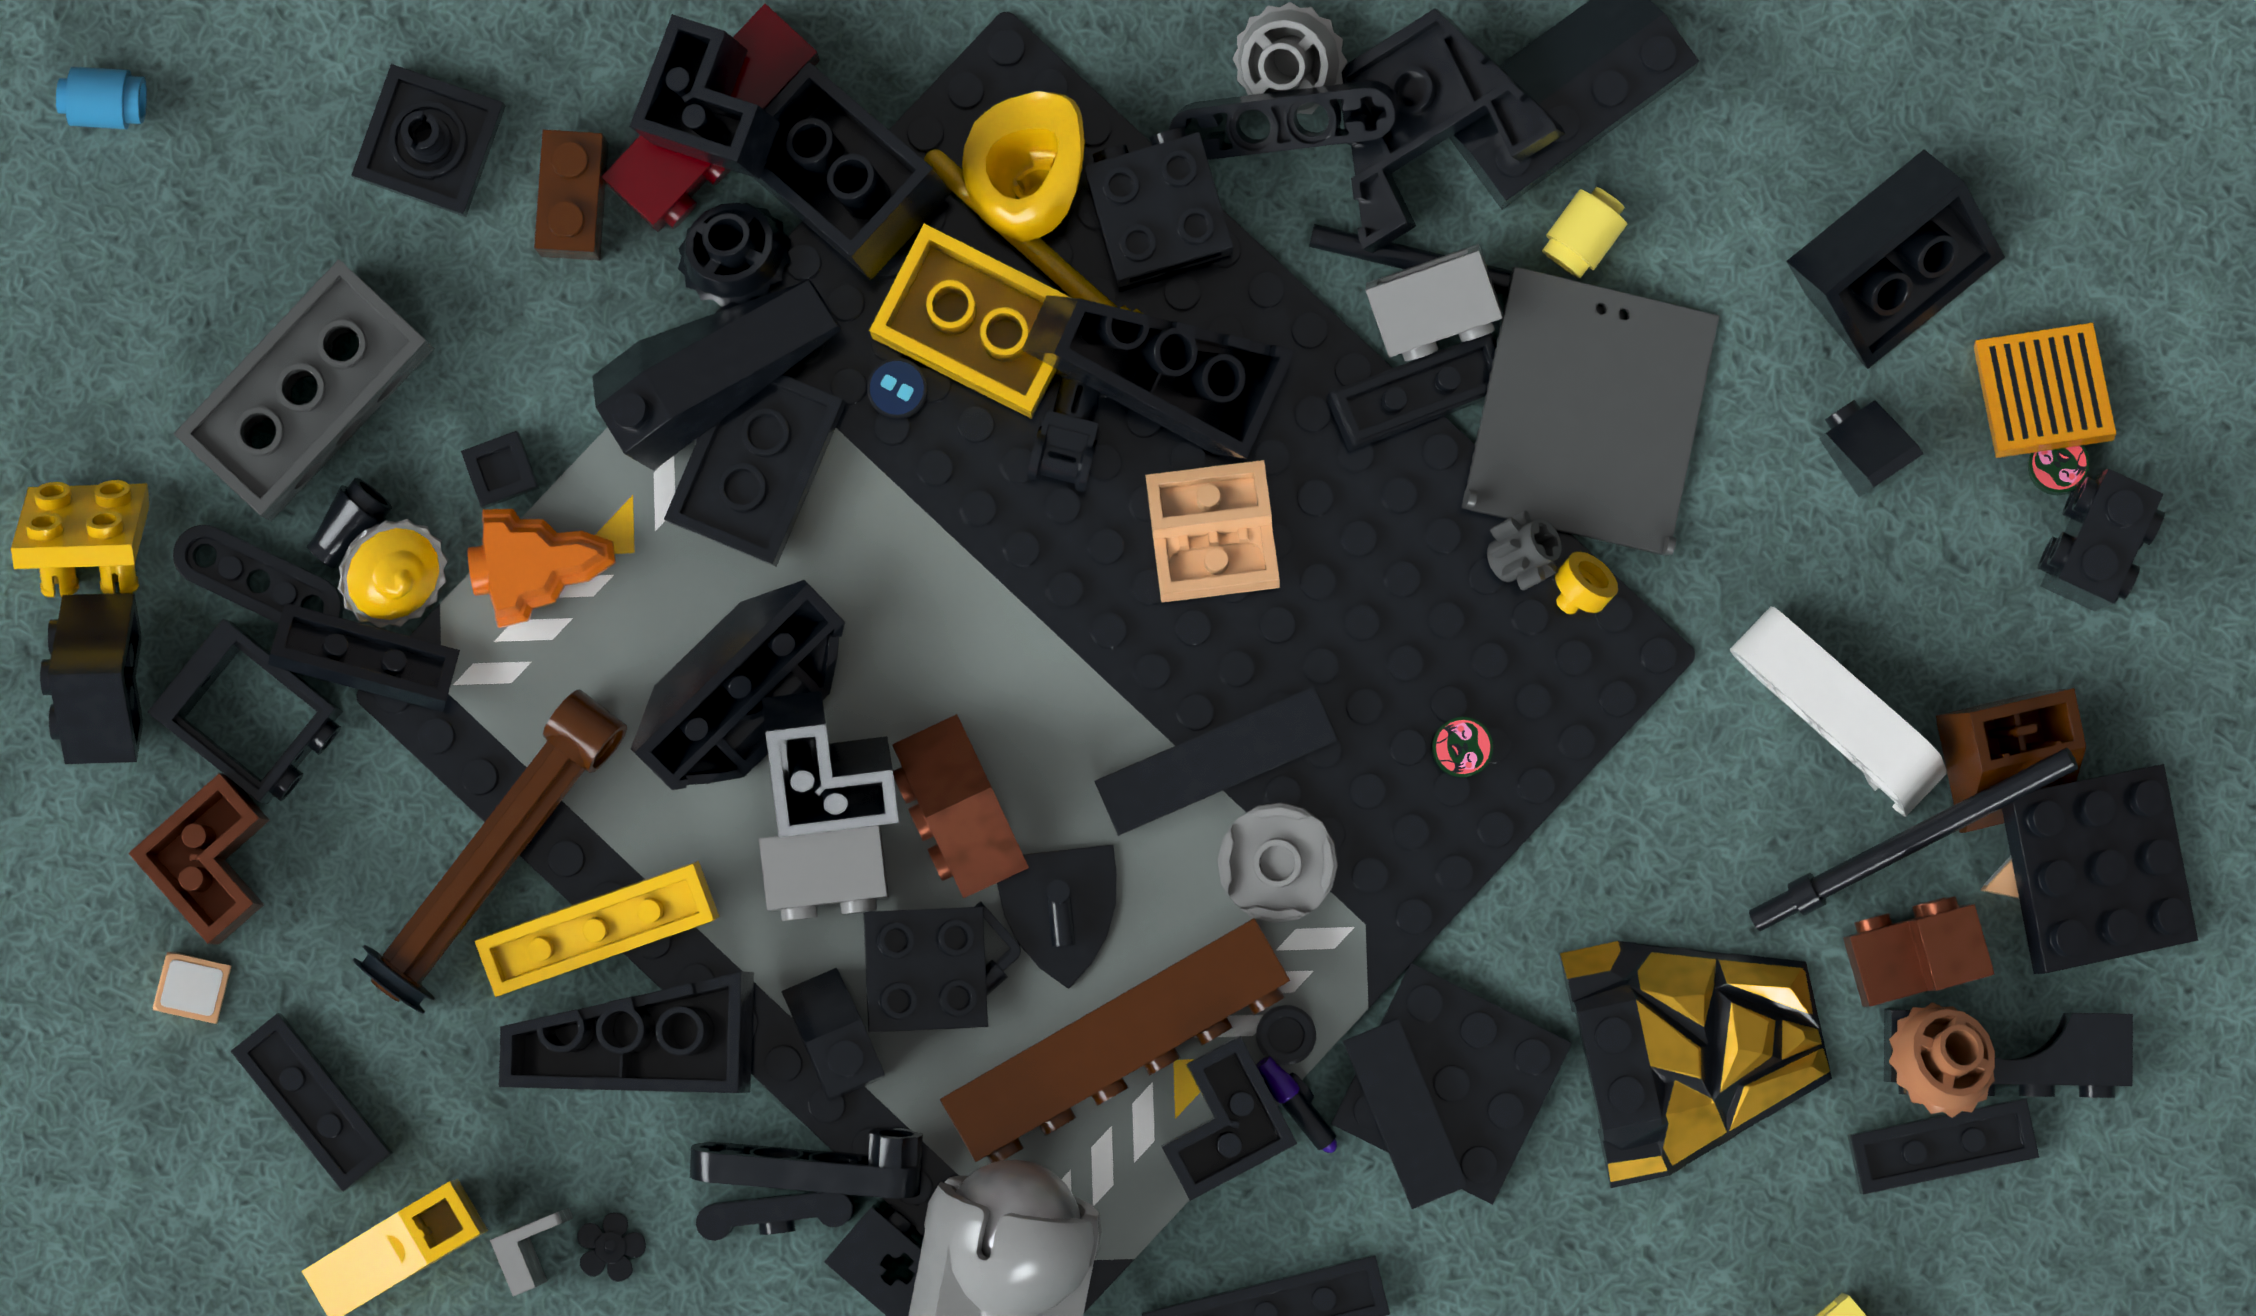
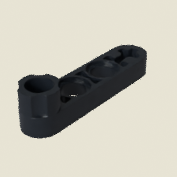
(887, 1171)

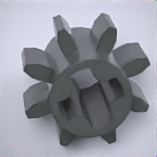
(1524, 550)

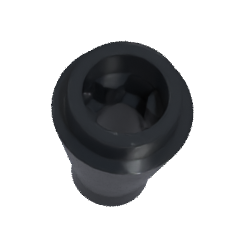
(350, 513)

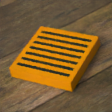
(2044, 390)

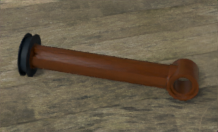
(578, 739)

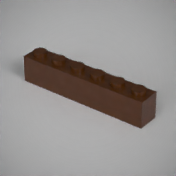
(1116, 1040)

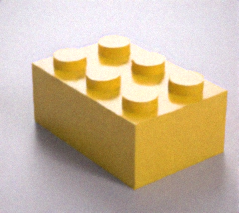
(967, 320)

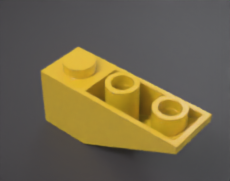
(395, 1249)

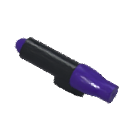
(1297, 1099)

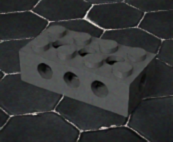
(264, 385)

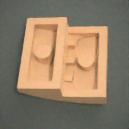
(1212, 531)

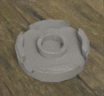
(1277, 862)

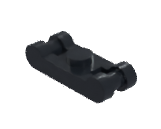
(774, 1213)

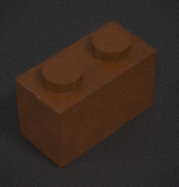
(571, 195)

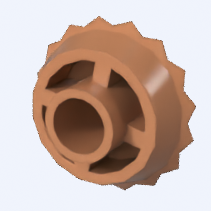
(1943, 1059)

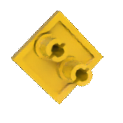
(81, 528)

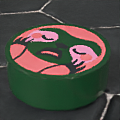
(2058, 469)
(1462, 747)

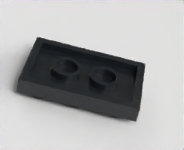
(757, 469)

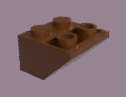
(2004, 738)

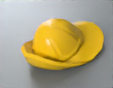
(1025, 163)

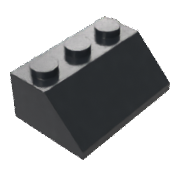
(1897, 257)

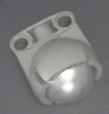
(1006, 1245)

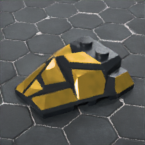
(1689, 1048)

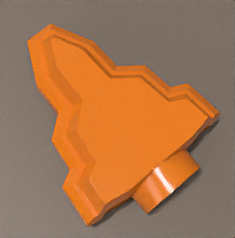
(530, 564)

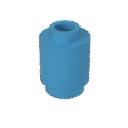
(102, 98)

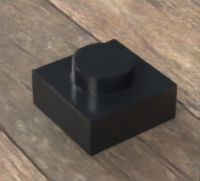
(500, 469)

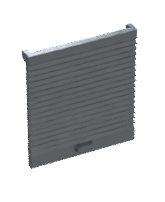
(1591, 411)

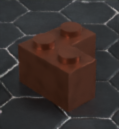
(956, 807)
(190, 854)
(1918, 954)

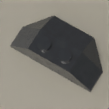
(708, 709)

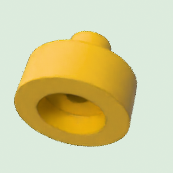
(1584, 584)

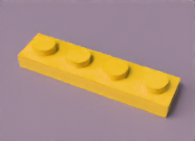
(597, 928)

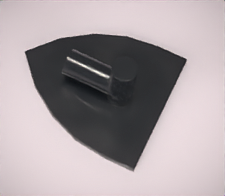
(1062, 908)

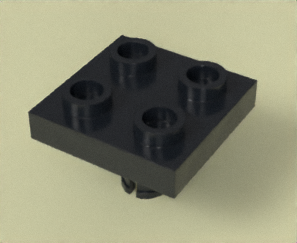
(428, 140)

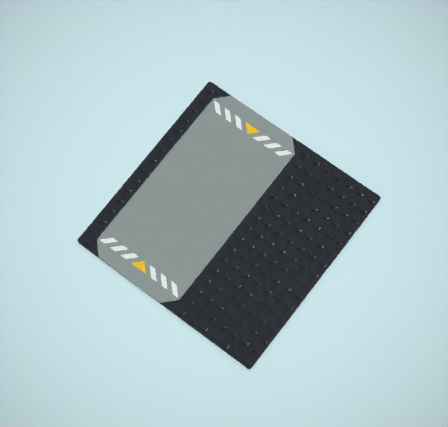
(1054, 651)

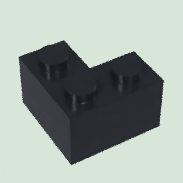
(691, 103)
(94, 678)
(821, 782)
(1244, 1125)

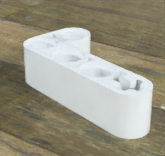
(1841, 709)

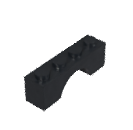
(2083, 1051)

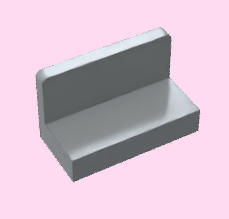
(518, 1255)

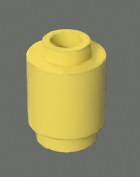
(1585, 231)

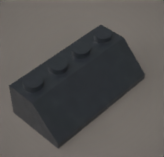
(1590, 78)

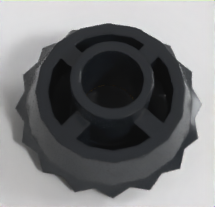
(740, 268)

